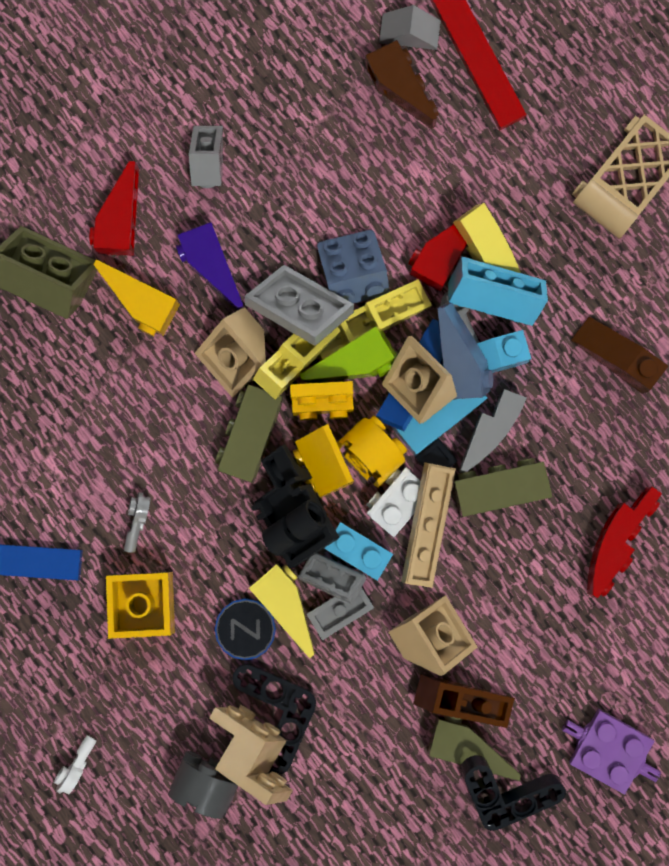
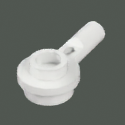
(68, 777)

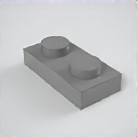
(337, 614)

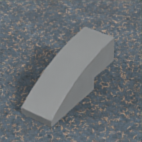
(492, 429)

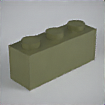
(249, 434)
(501, 487)

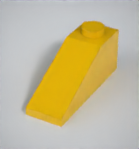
(144, 303)

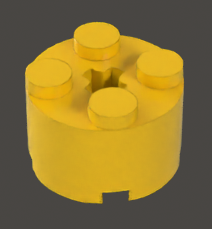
(372, 450)

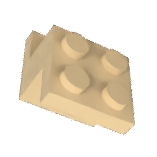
(251, 754)

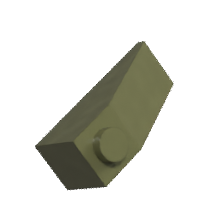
(457, 741)

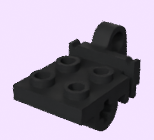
(292, 511)

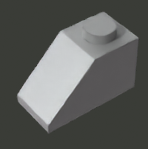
(206, 156)

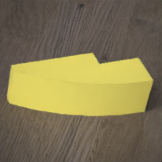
(485, 238)
(289, 363)

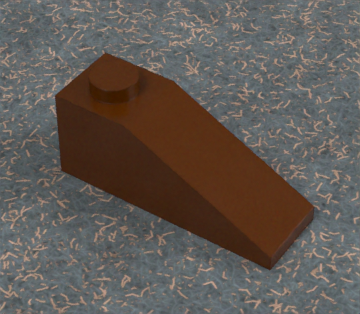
(620, 355)
(463, 701)

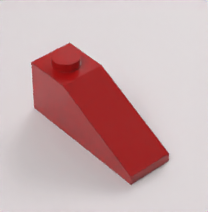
(117, 217)
(438, 258)

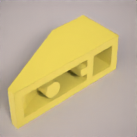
(282, 599)

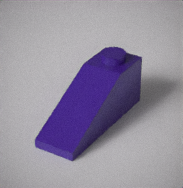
(207, 259)

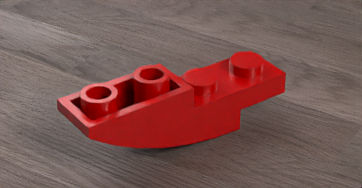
(611, 550)

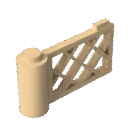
(604, 201)

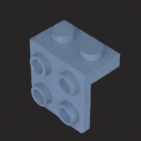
(354, 266)

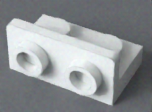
(397, 503)

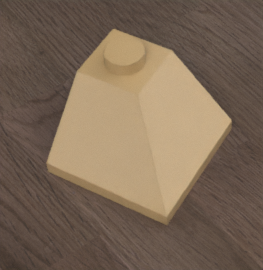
(234, 351)
(434, 637)

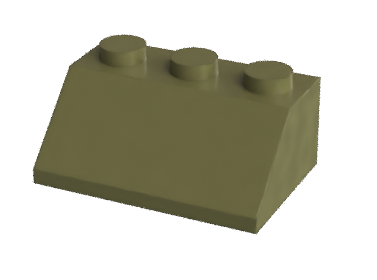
(45, 272)

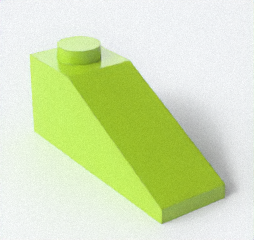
(361, 358)

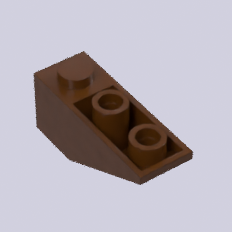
(395, 79)

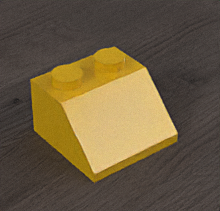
(323, 460)

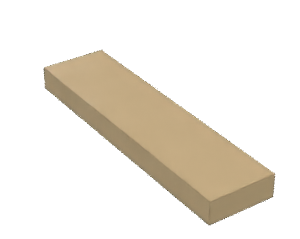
(428, 525)

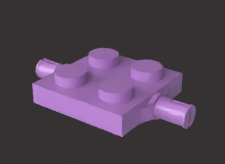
(611, 751)

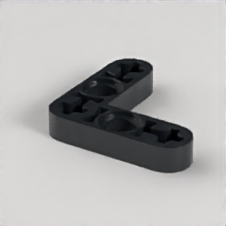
(285, 703)
(497, 802)

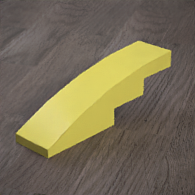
(380, 312)

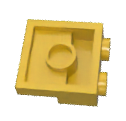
(322, 398)

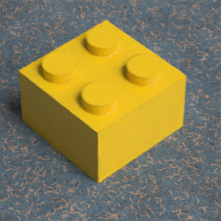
(140, 605)

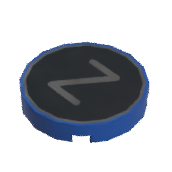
(245, 629)

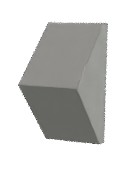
(410, 28)

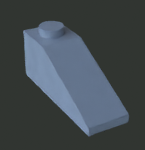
(463, 356)

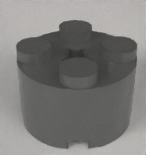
(202, 786)

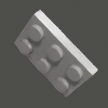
(299, 304)

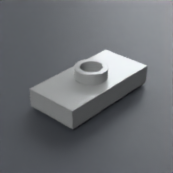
(332, 577)

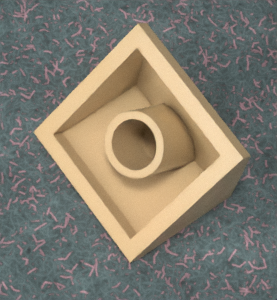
(419, 381)

